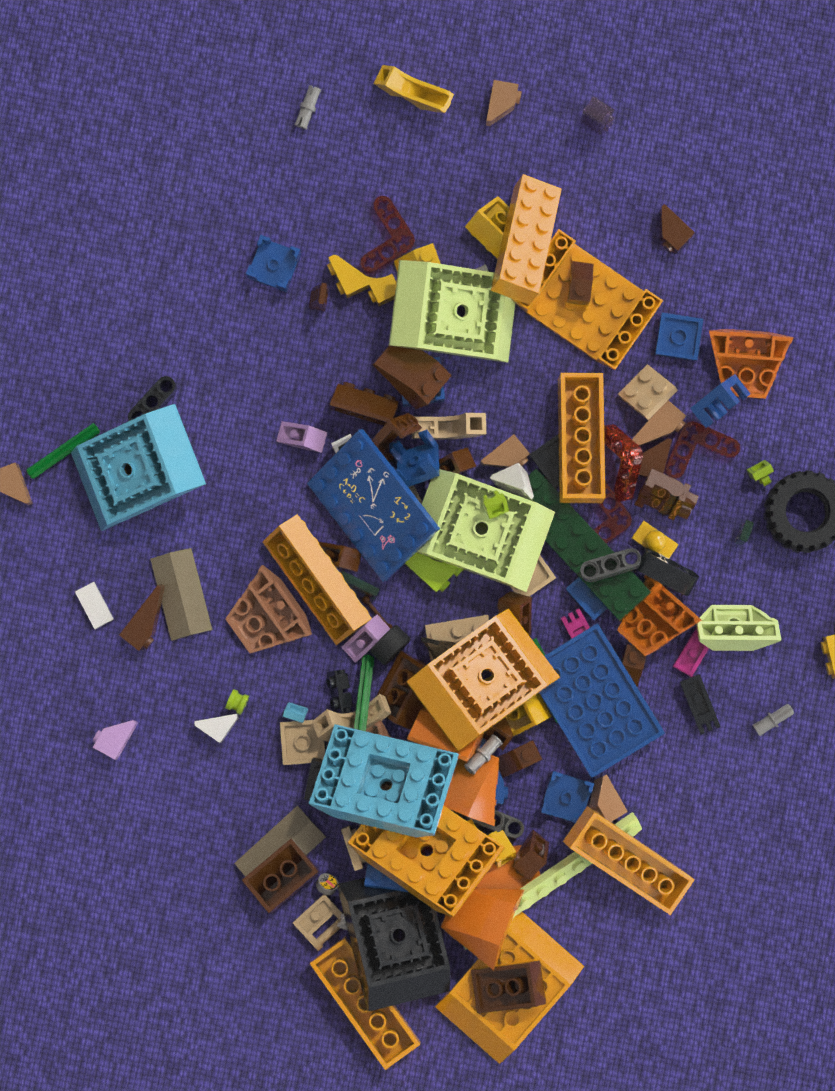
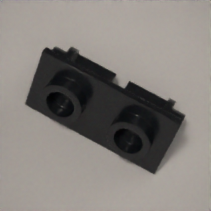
(336, 682)

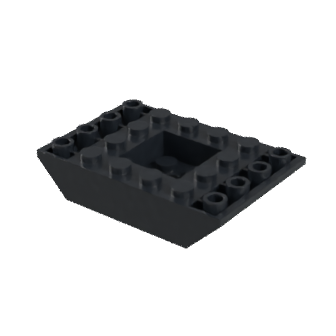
(387, 968)

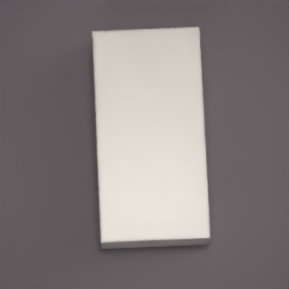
(94, 605)

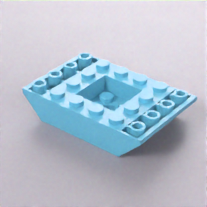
(159, 460)
(362, 761)

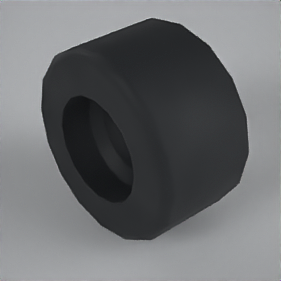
(390, 645)

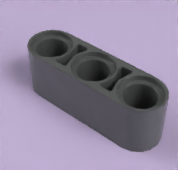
(618, 558)
(505, 820)

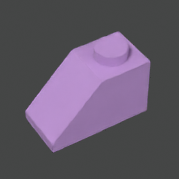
(301, 436)
(365, 638)
(114, 738)

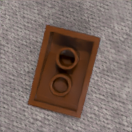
(412, 374)
(508, 987)

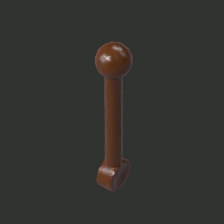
(366, 599)

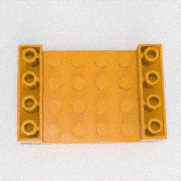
(612, 318)
(504, 1030)

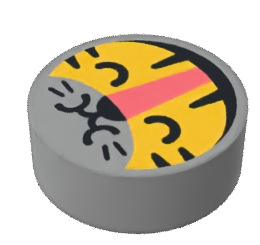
(327, 884)

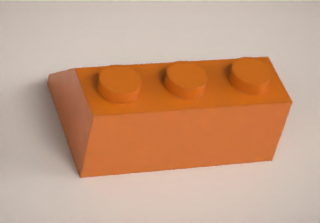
(428, 733)

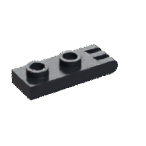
(699, 703)

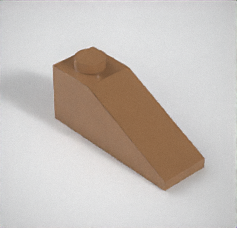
(661, 424)

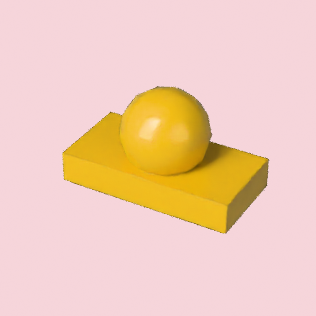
(654, 540)

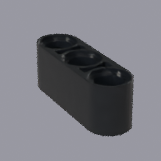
(154, 391)
(667, 572)

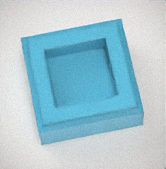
(295, 712)

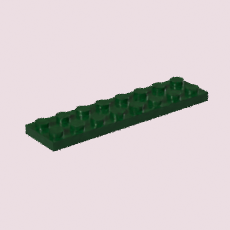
(578, 542)

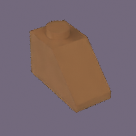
(502, 100)
(507, 454)
(13, 483)
(606, 800)

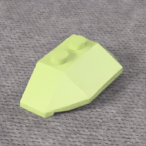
(737, 628)

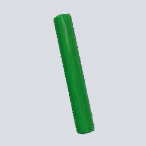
(62, 451)
(364, 690)

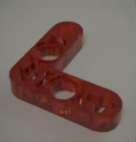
(396, 234)
(698, 439)
(631, 460)
(611, 522)

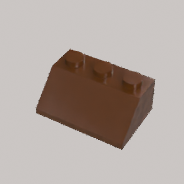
(364, 404)
(400, 697)
(281, 876)

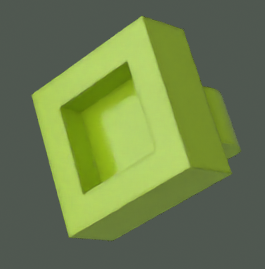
(760, 472)
(496, 505)

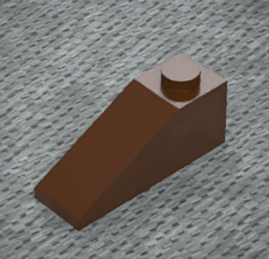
(144, 623)

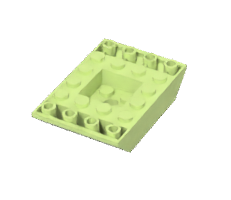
(428, 316)
(512, 540)

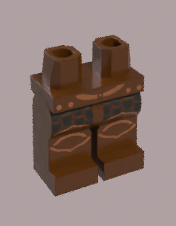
(666, 495)

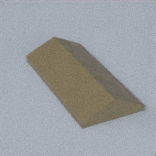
(182, 595)
(293, 825)

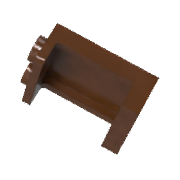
(399, 426)

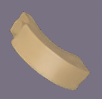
(453, 427)
(325, 722)

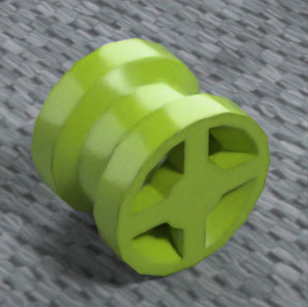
(237, 702)

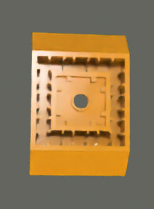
(466, 703)
(439, 880)

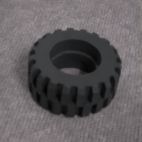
(776, 511)

